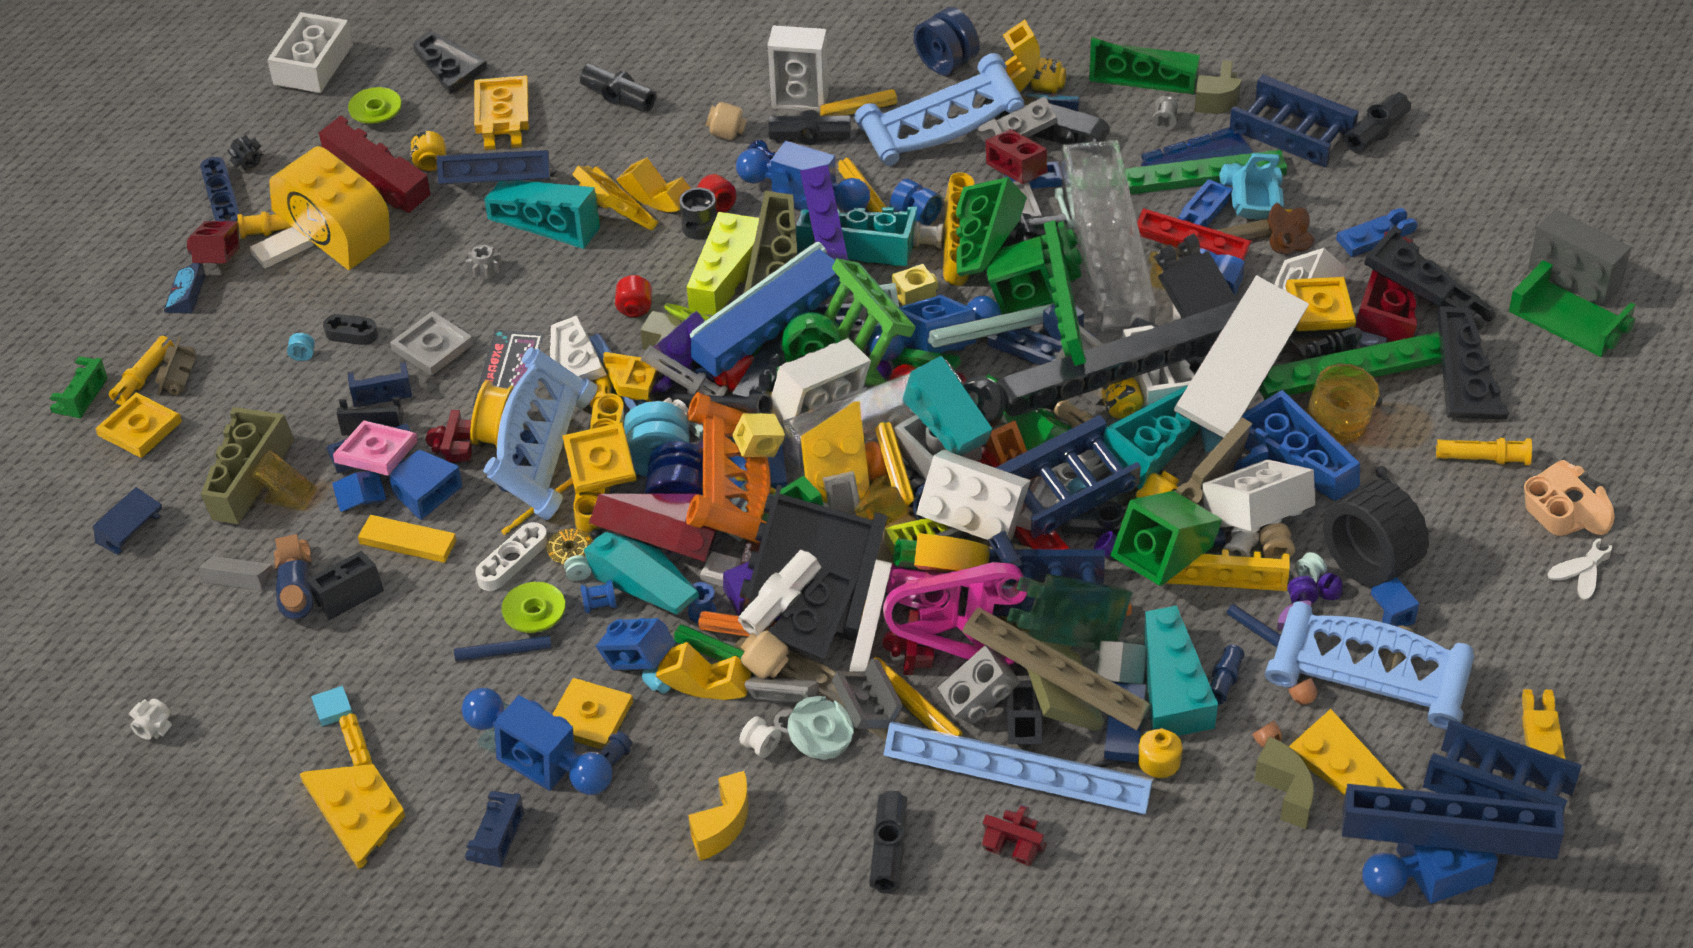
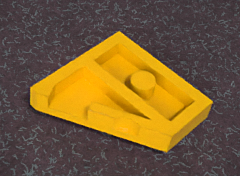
(630, 375)

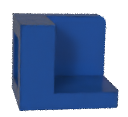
(359, 490)
(1397, 603)

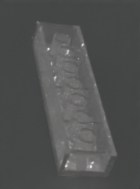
(1107, 236)

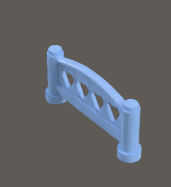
(991, 83)
(567, 390)
(1440, 690)

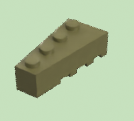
(774, 238)
(230, 483)

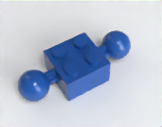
(784, 171)
(935, 314)
(536, 742)
(1436, 870)

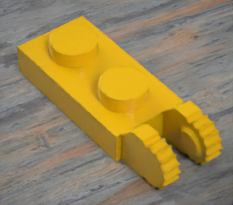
(1542, 726)

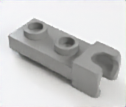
(1024, 121)

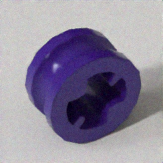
(1303, 589)

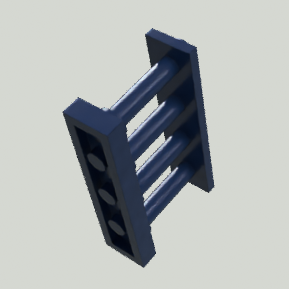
(1298, 103)
(1066, 449)
(1037, 563)
(1494, 752)

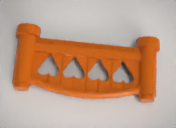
(713, 507)

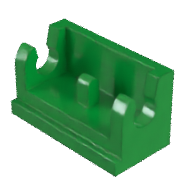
(81, 389)

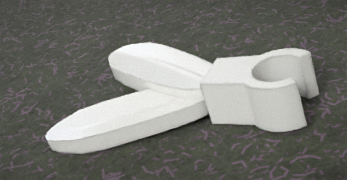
(1584, 567)

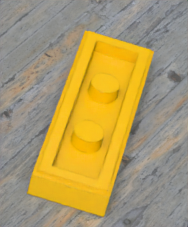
(407, 538)

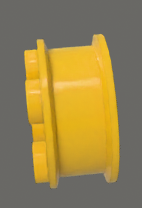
(488, 413)

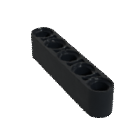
(1071, 128)

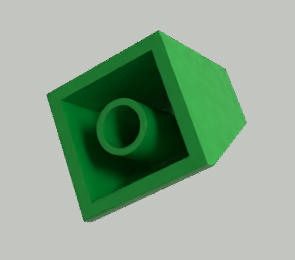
(1020, 276)
(1164, 535)

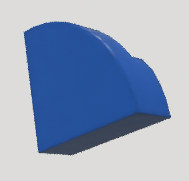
(1258, 454)

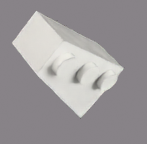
(1162, 381)

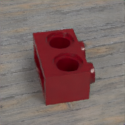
(1016, 156)
(214, 242)

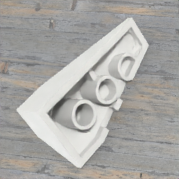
(1310, 265)

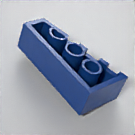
(1300, 441)

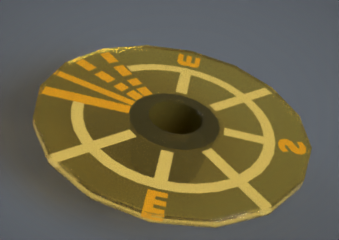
(567, 544)

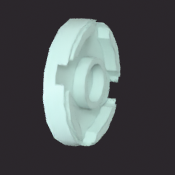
(820, 727)

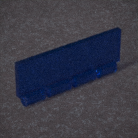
(1224, 144)

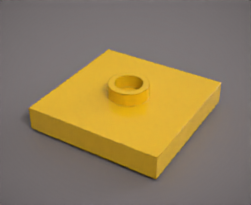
(1327, 300)
(138, 425)
(599, 458)
(593, 711)

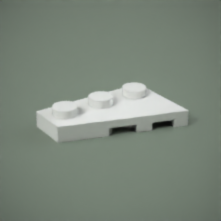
(574, 350)

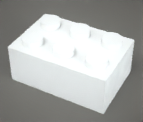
(310, 52)
(798, 68)
(818, 379)
(1260, 494)
(972, 496)

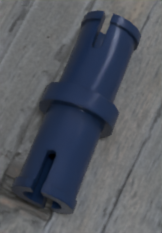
(1226, 672)

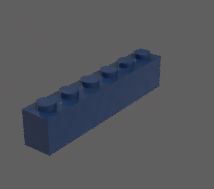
(1452, 821)

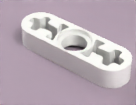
(514, 544)

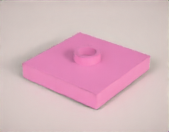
(375, 448)

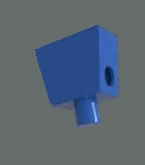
(424, 482)

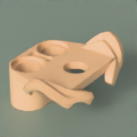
(1591, 512)

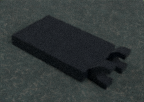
(1194, 280)

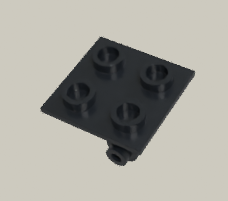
(1325, 342)

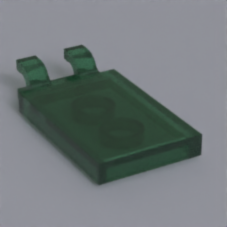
(1072, 611)

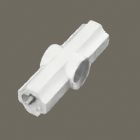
(779, 593)

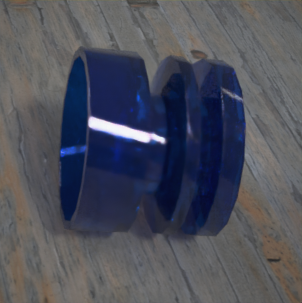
(675, 469)

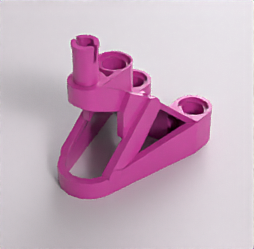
(984, 591)

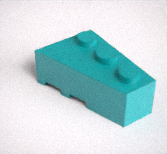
(946, 407)

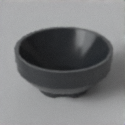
(990, 398)

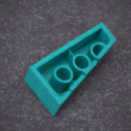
(546, 209)
(869, 236)
(1151, 435)
(1175, 678)

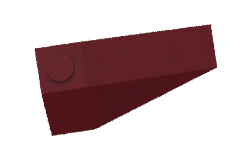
(654, 520)

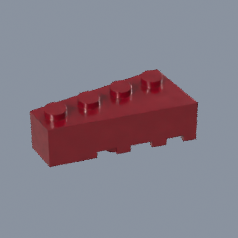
(394, 178)
(1387, 308)

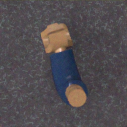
(292, 590)

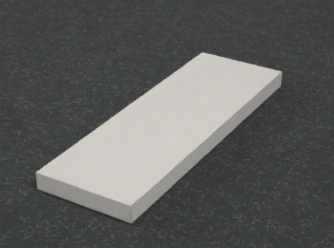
(1241, 357)

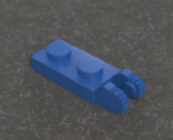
(1206, 203)
(1368, 234)

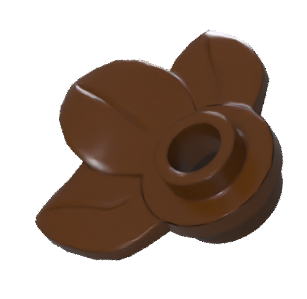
(1292, 227)

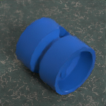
(912, 194)

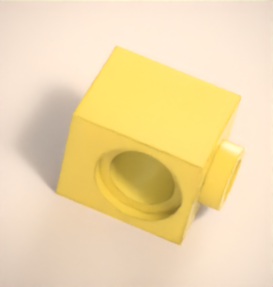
(915, 285)
(758, 435)

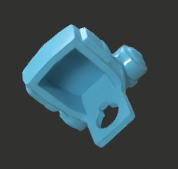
(1254, 186)

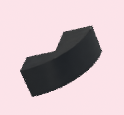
(1023, 715)

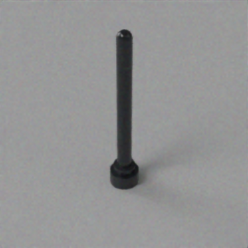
(754, 404)

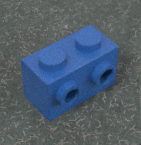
(635, 643)

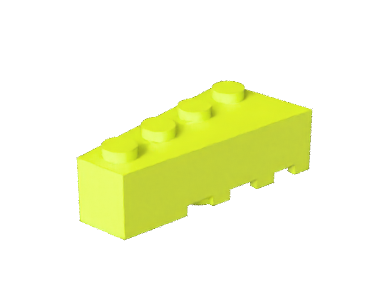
(722, 263)

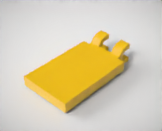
(501, 108)

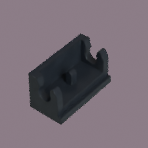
(351, 418)
(345, 585)

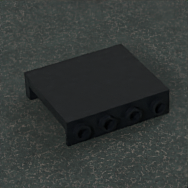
(826, 533)

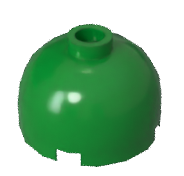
(807, 335)

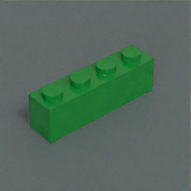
(1143, 67)

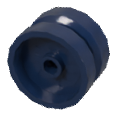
(946, 41)

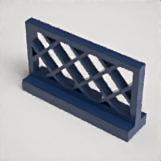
(494, 167)

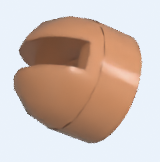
(1304, 692)
(1262, 735)

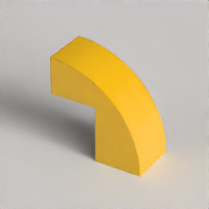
(1027, 55)
(649, 187)
(949, 553)
(693, 675)
(720, 826)

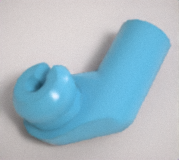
(650, 679)

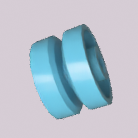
(652, 426)

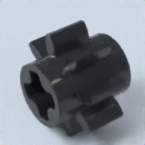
(245, 152)

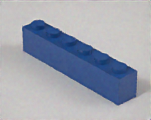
(765, 313)

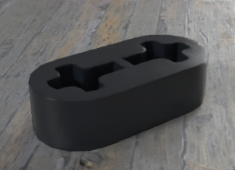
(350, 329)

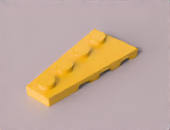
(1339, 756)

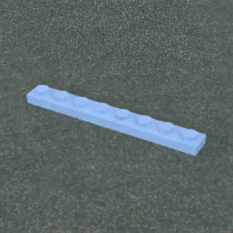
(1018, 767)

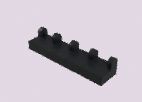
(763, 370)

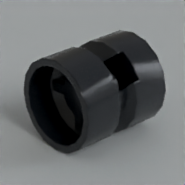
(697, 212)

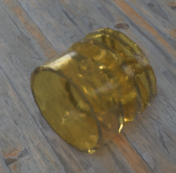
(1343, 401)

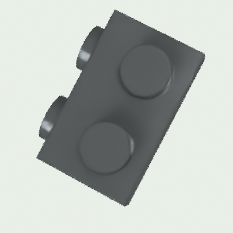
(868, 696)

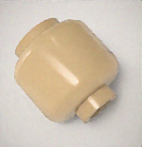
(726, 121)
(764, 654)

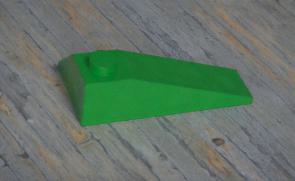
(986, 220)
(1036, 426)

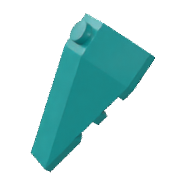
(639, 571)

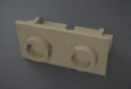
(171, 377)

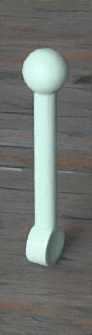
(1059, 195)

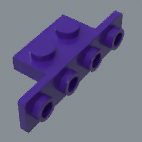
(678, 347)

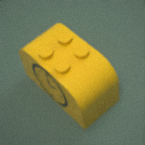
(331, 206)

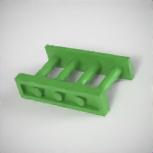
(879, 307)

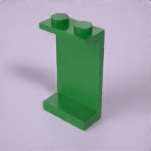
(1568, 314)

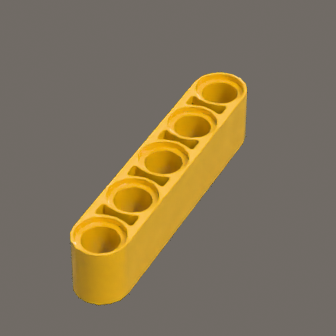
(951, 222)
(585, 501)

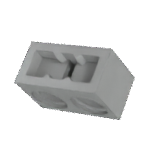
(979, 685)

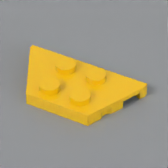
(613, 196)
(836, 448)
(355, 806)

